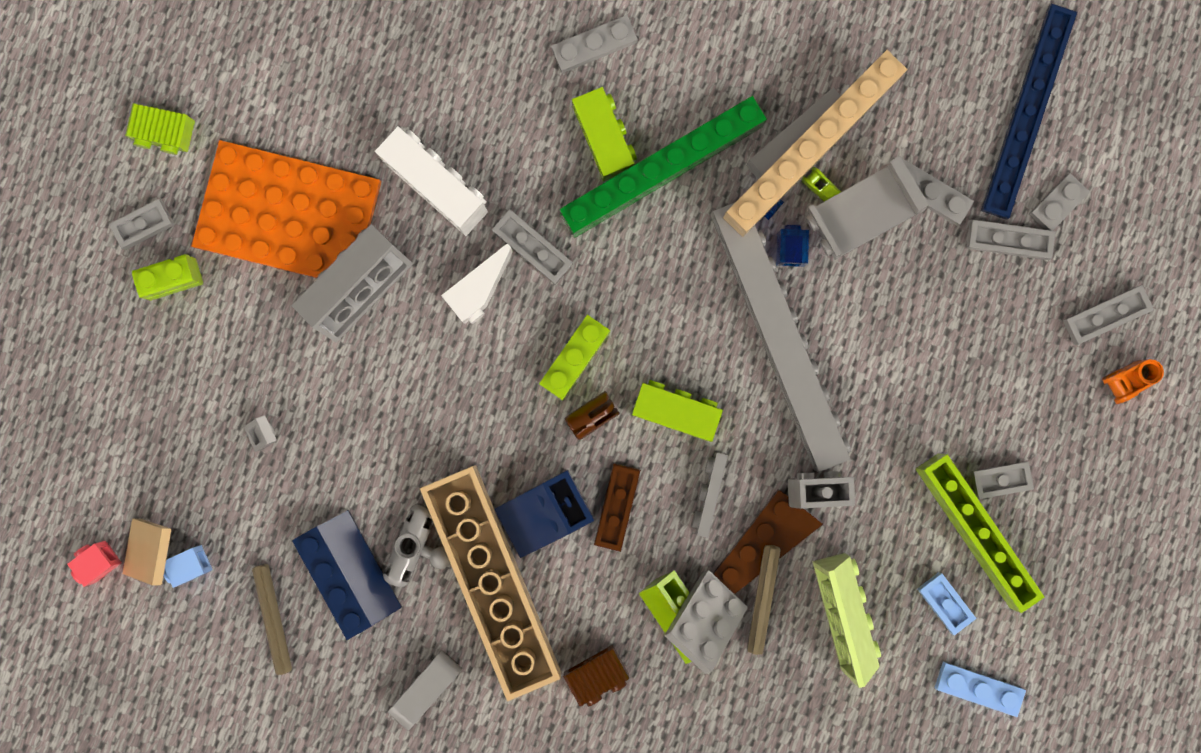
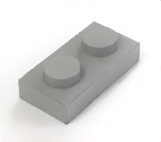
(1059, 202)
(141, 224)
(1002, 480)

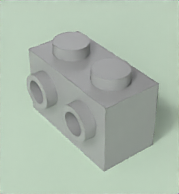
(821, 492)

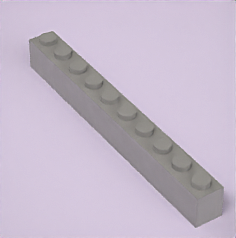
(784, 344)

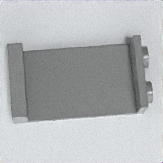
(867, 209)

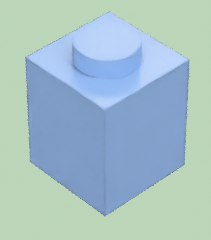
(186, 566)

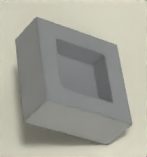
(260, 433)

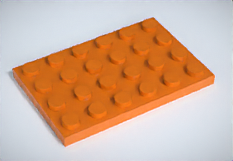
(282, 210)

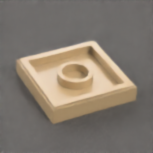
(146, 551)

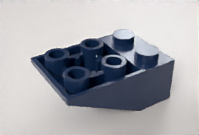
(544, 514)

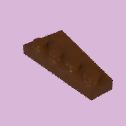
(774, 525)

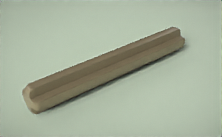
(763, 599)
(272, 619)

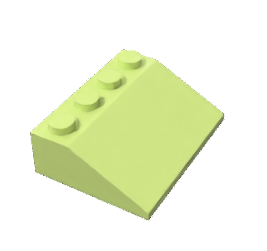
(847, 617)

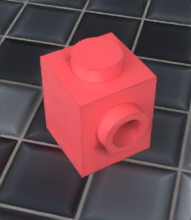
(93, 563)

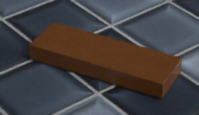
(617, 507)

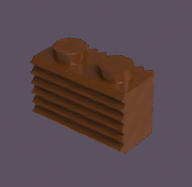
(596, 676)

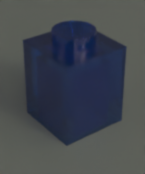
(792, 246)

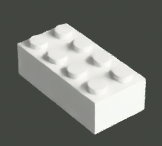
(429, 178)

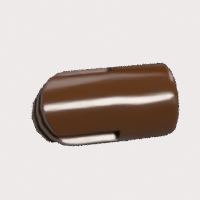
(591, 415)

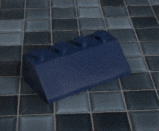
(347, 574)

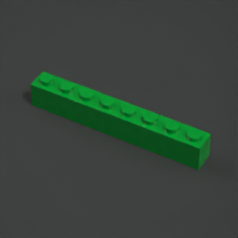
(663, 167)

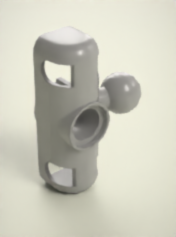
(405, 561)

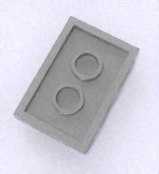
(706, 622)

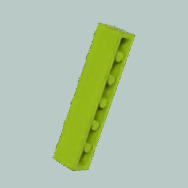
(979, 533)

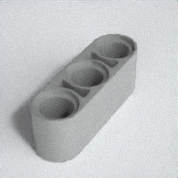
(424, 690)

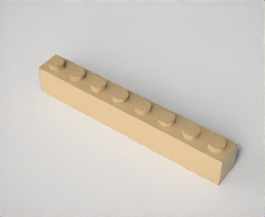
(814, 143)

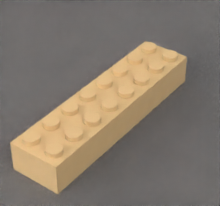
(491, 583)

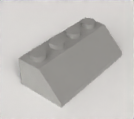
(352, 284)

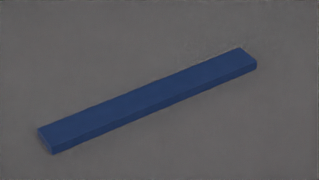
(1029, 111)

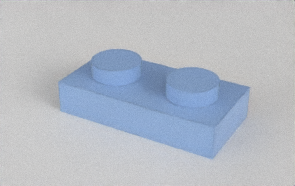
(946, 603)

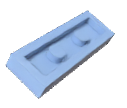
(980, 689)

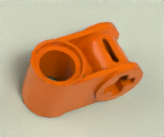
(1129, 382)

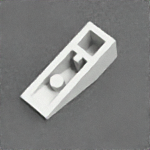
(475, 290)

